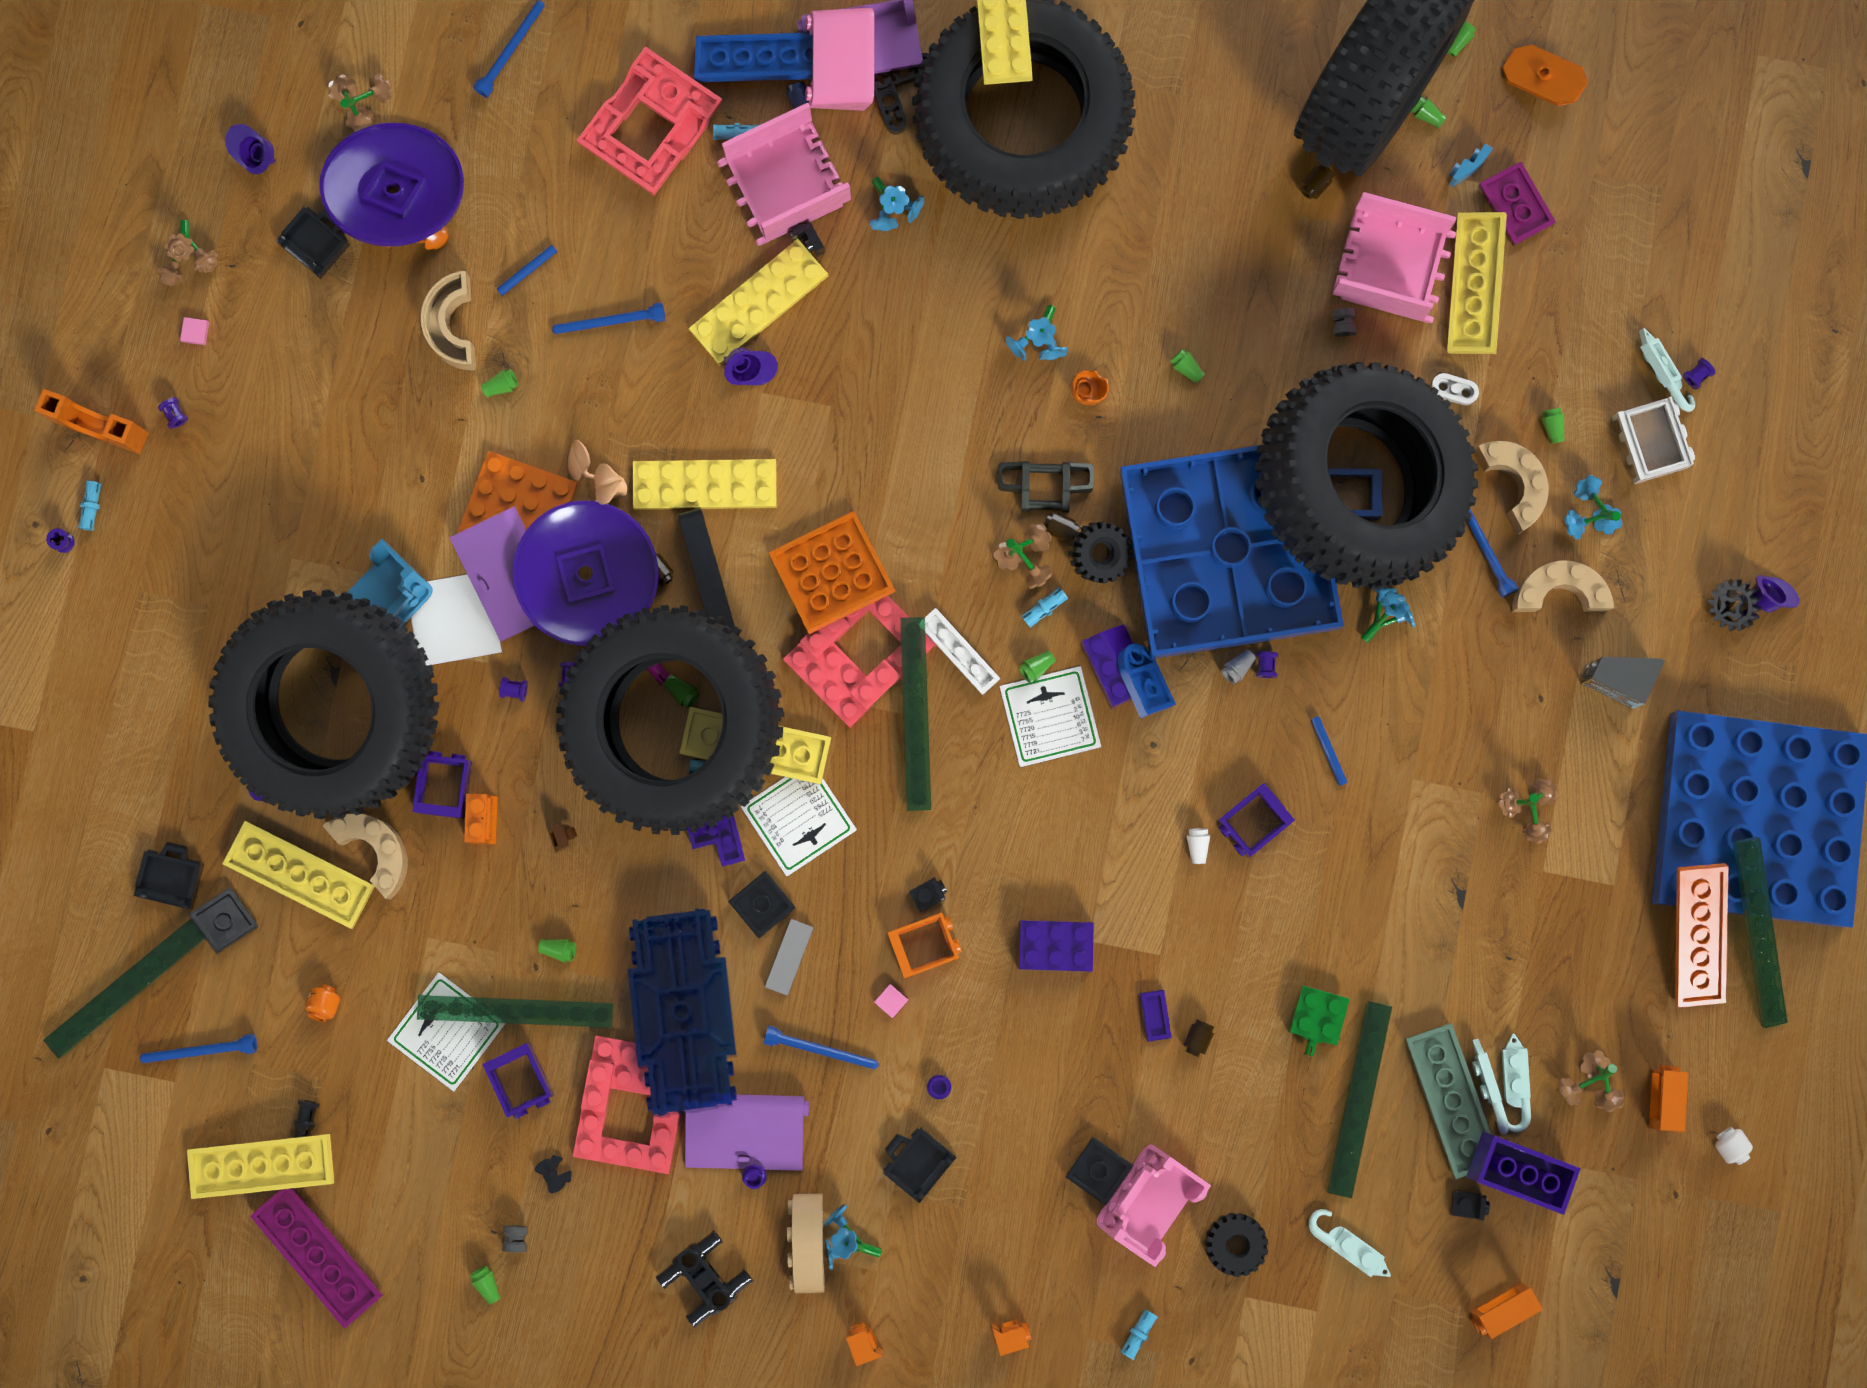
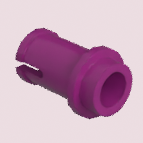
(659, 673)

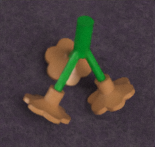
(344, 91)
(1011, 553)
(1596, 1068)

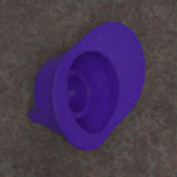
(249, 148)
(749, 367)
(1775, 593)

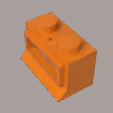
(480, 819)
(1011, 1336)
(863, 1344)

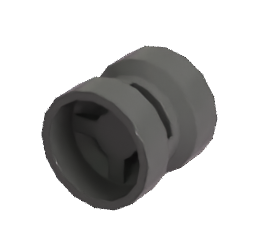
(1344, 322)
(514, 1238)

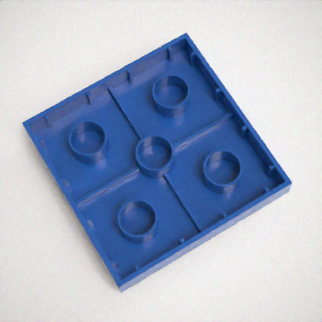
(1209, 558)
(1770, 781)

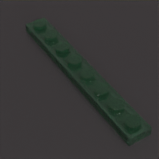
(915, 713)
(1760, 932)
(124, 989)
(515, 1011)
(1359, 1099)

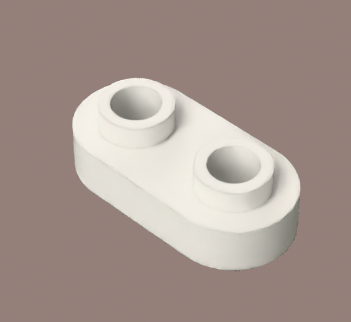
(1454, 388)

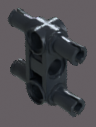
(704, 1279)

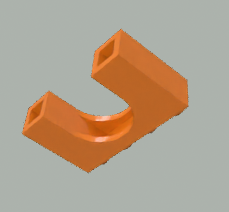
(109, 429)

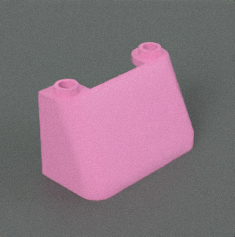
(842, 59)
(1149, 1203)

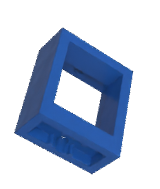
(1375, 490)

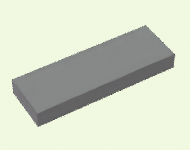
(789, 957)

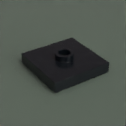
(762, 904)
(223, 921)
(1099, 1170)

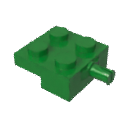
(1318, 1017)

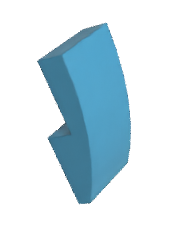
(1468, 167)

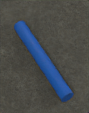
(526, 270)
(1329, 751)

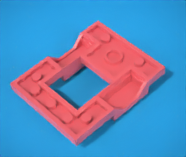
(668, 94)
(836, 677)
(616, 1067)

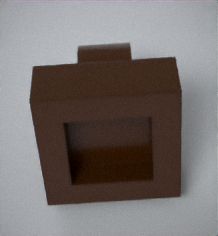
(561, 837)

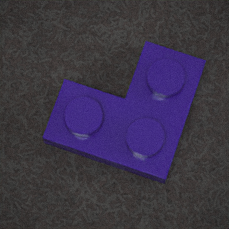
(725, 837)

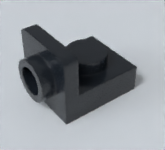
(812, 240)
(928, 894)
(1469, 1205)

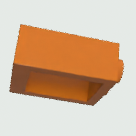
(946, 926)
(1668, 1099)
(1505, 1311)

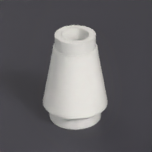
(1198, 844)

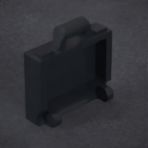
(313, 241)
(169, 878)
(918, 1163)

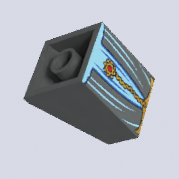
(1623, 678)

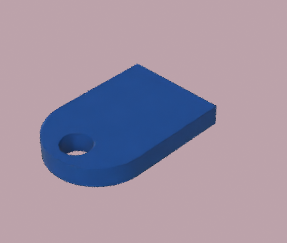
(1144, 680)

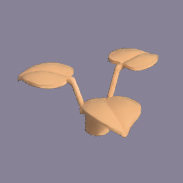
(607, 481)

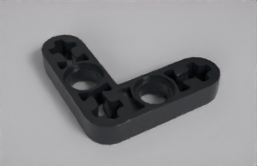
(888, 88)

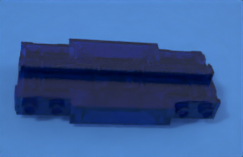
(682, 1013)

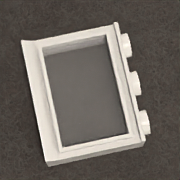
(1655, 439)

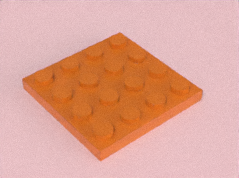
(511, 484)
(831, 572)

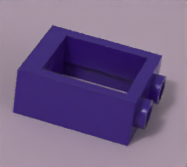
(1274, 806)
(438, 810)
(500, 1061)

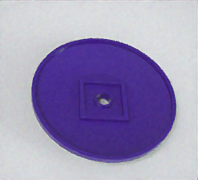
(385, 157)
(577, 537)

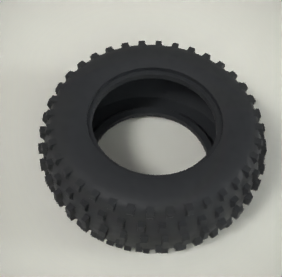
(1376, 79)
(1034, 181)
(1418, 433)
(250, 717)
(592, 719)

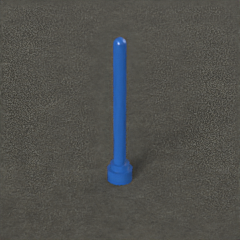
(484, 85)
(653, 312)
(1505, 584)
(774, 1036)
(246, 1044)

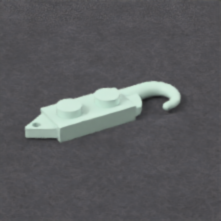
(1664, 369)
(1517, 1081)
(1489, 1088)
(1349, 1246)

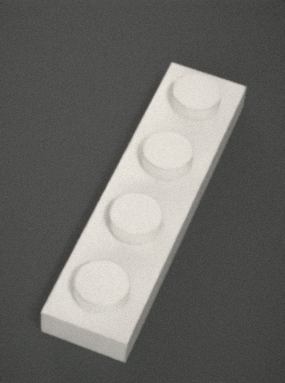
(960, 652)

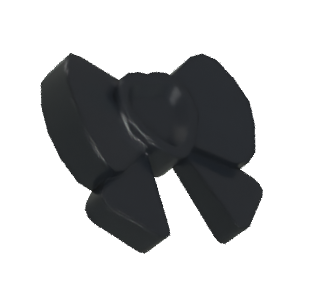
(555, 1181)

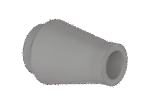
(1238, 667)

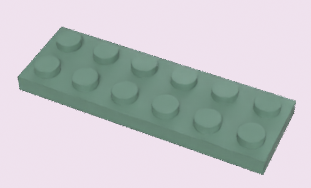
(1449, 1094)

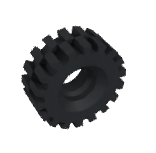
(1116, 556)
(1218, 1238)

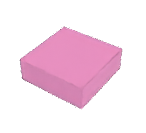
(194, 331)
(891, 1001)

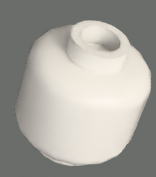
(1733, 1146)

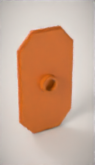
(1544, 75)

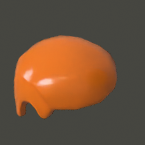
(1089, 387)

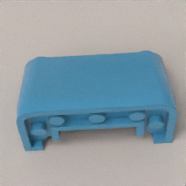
(392, 584)

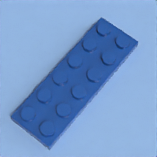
(753, 57)

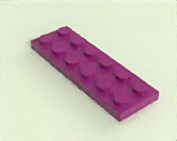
(317, 1256)

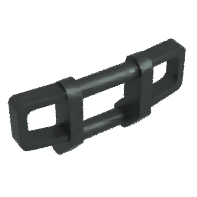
(1063, 469)

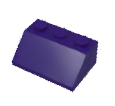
(1102, 654)

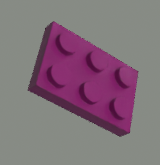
(1518, 197)

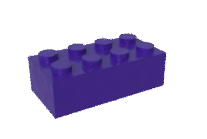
(1523, 1173)

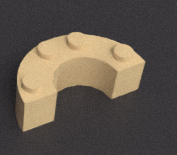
(435, 320)
(1527, 474)
(1566, 575)
(386, 843)
(807, 1243)

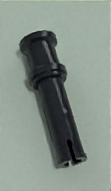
(305, 1118)

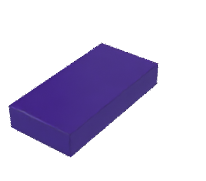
(1155, 1015)

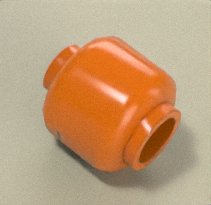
(322, 1003)

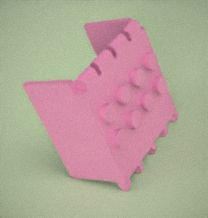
(783, 174)
(1393, 257)

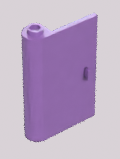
(894, 35)
(488, 556)
(757, 1126)

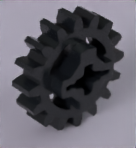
(1745, 609)

